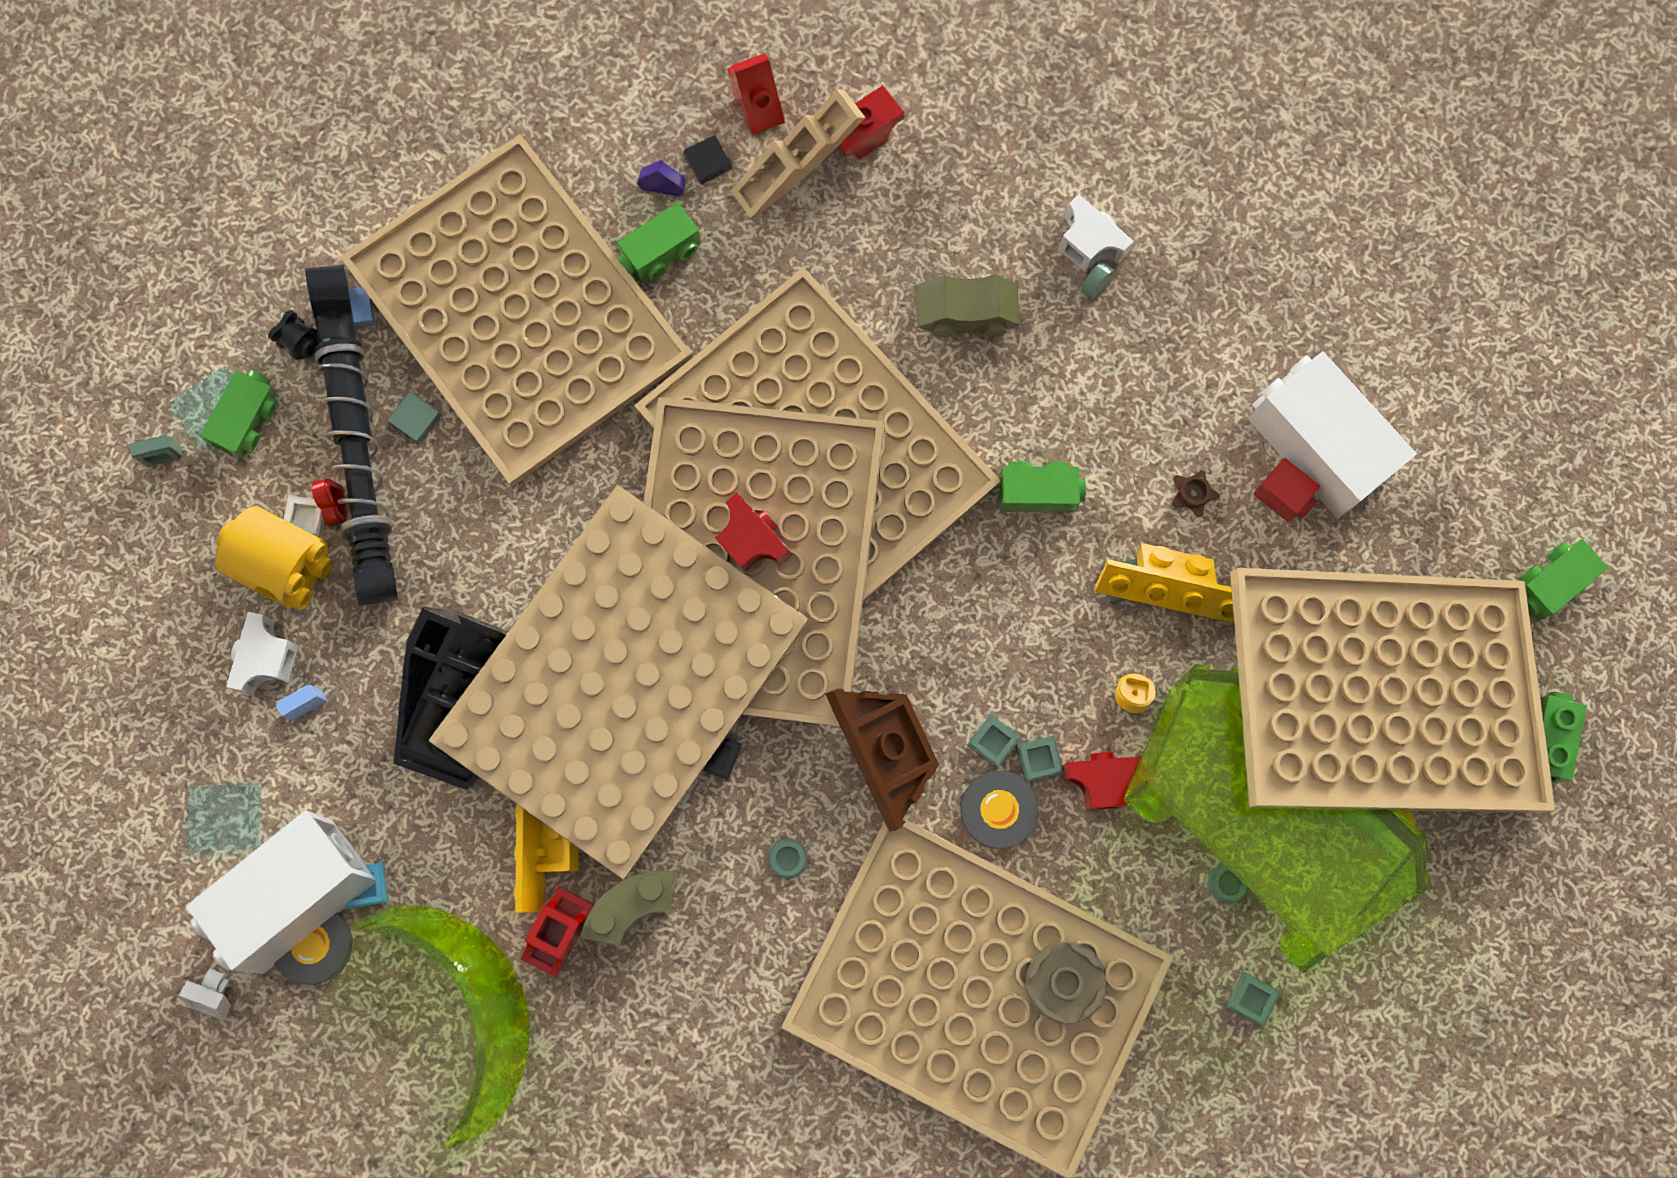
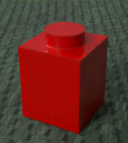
(1288, 491)

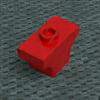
(756, 93)
(880, 115)
(751, 535)
(1102, 779)
(556, 931)

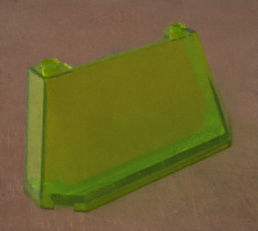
(1314, 868)

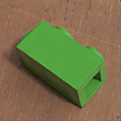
(659, 244)
(240, 413)
(1040, 488)
(1562, 578)
(1563, 731)

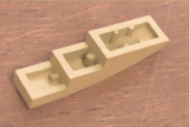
(798, 154)

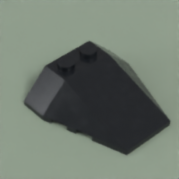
(438, 666)

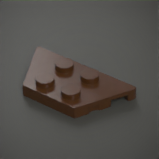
(887, 748)

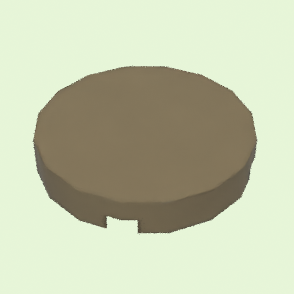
(1066, 982)

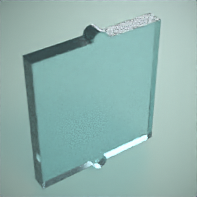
(199, 402)
(224, 817)

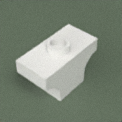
(1092, 236)
(260, 656)

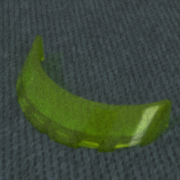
(492, 997)

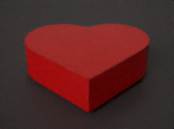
(326, 494)

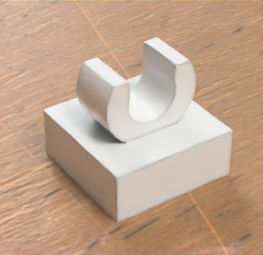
(208, 997)

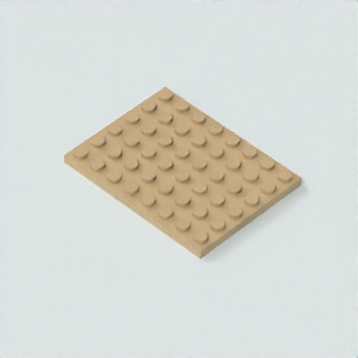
(516, 309)
(812, 358)
(819, 488)
(619, 681)
(1389, 693)
(934, 1000)

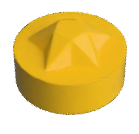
(1135, 693)

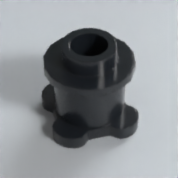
(294, 336)

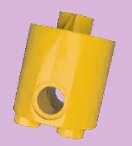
(272, 557)

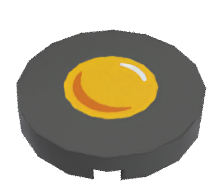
(999, 809)
(319, 954)

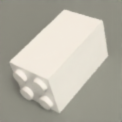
(1330, 432)
(280, 894)

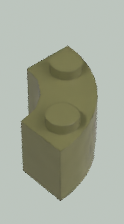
(967, 305)
(627, 904)

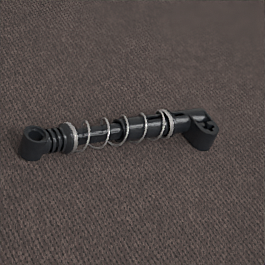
(340, 360)

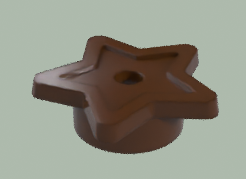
(1201, 485)

